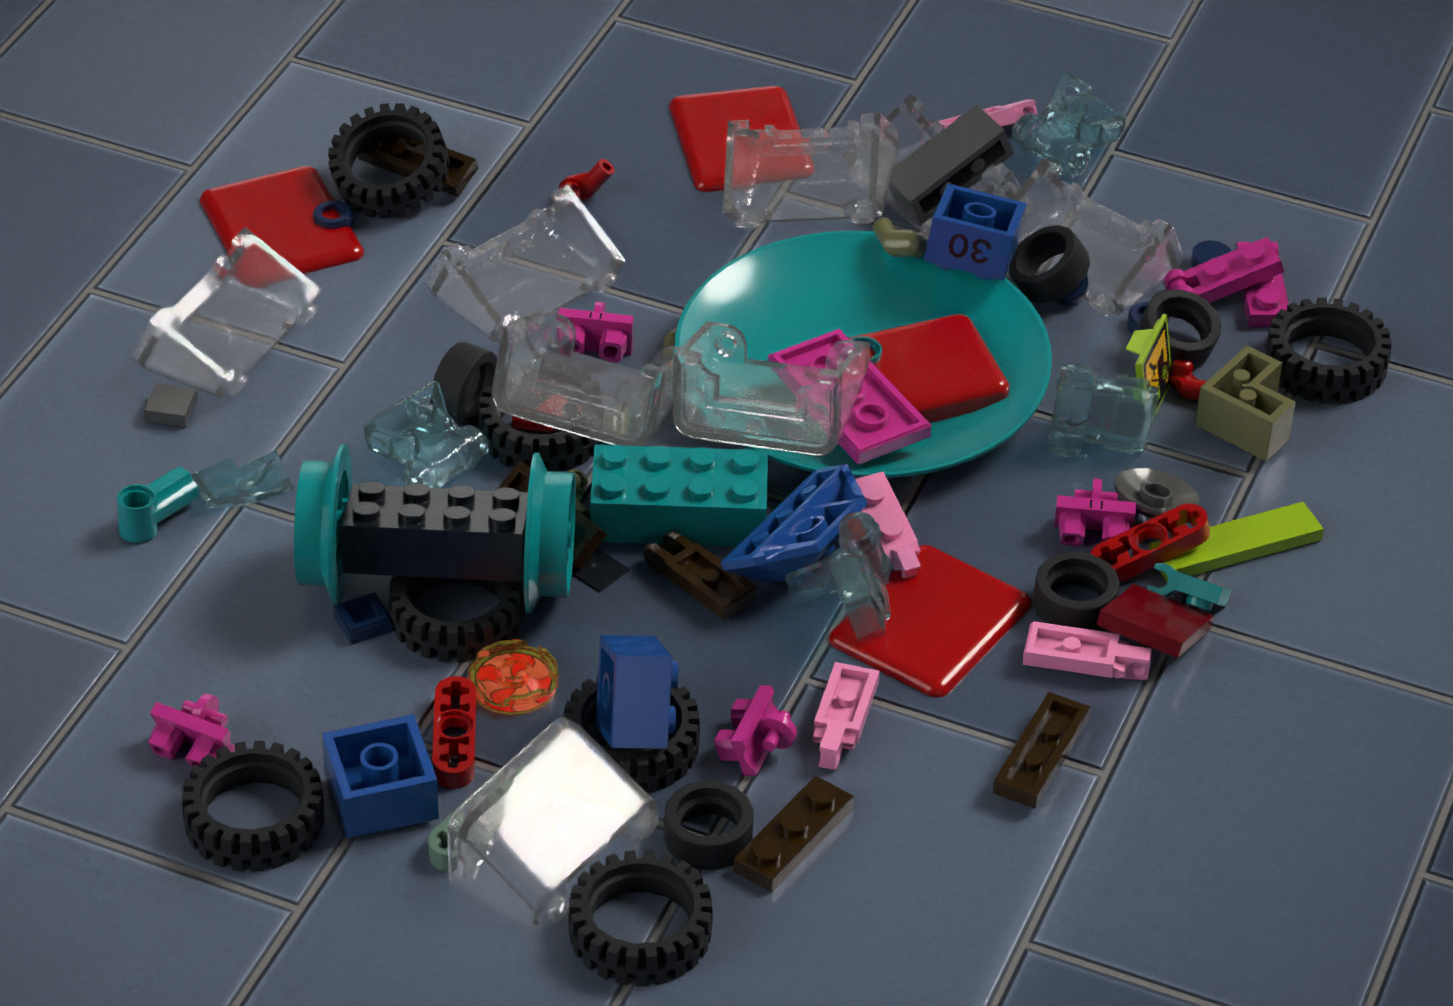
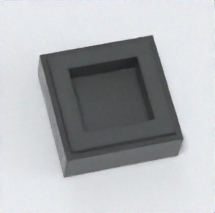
(170, 404)

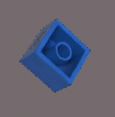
(975, 232)
(635, 691)
(380, 776)

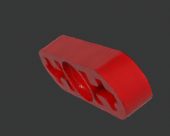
(1174, 521)
(462, 746)

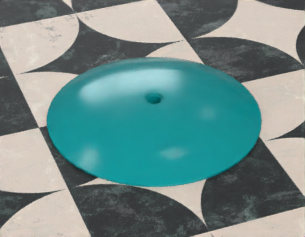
(852, 285)

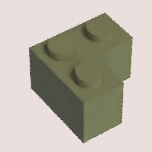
(1244, 404)

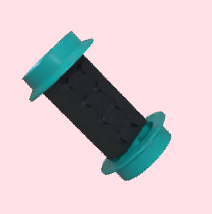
(433, 530)

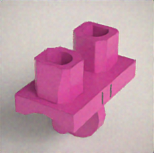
(602, 332)
(1092, 511)
(195, 724)
(757, 731)

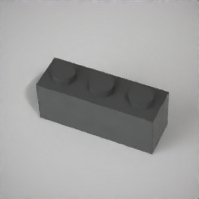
(951, 157)

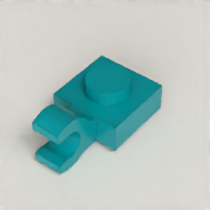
(1199, 592)

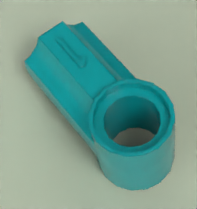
(144, 506)

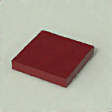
(1155, 620)

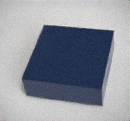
(362, 618)

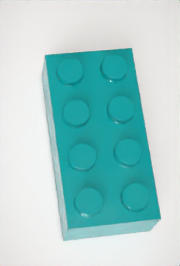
(699, 492)

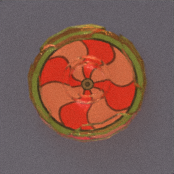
(514, 677)

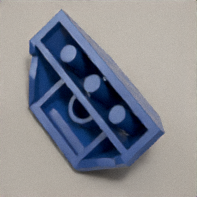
(799, 528)

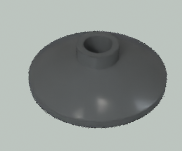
(1154, 490)

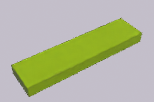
(1249, 539)

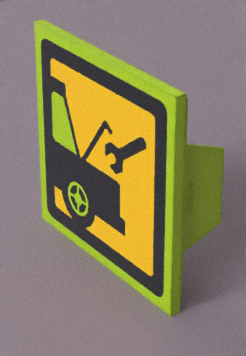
(1154, 356)

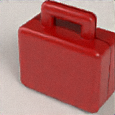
(703, 126)
(281, 214)
(940, 366)
(937, 623)

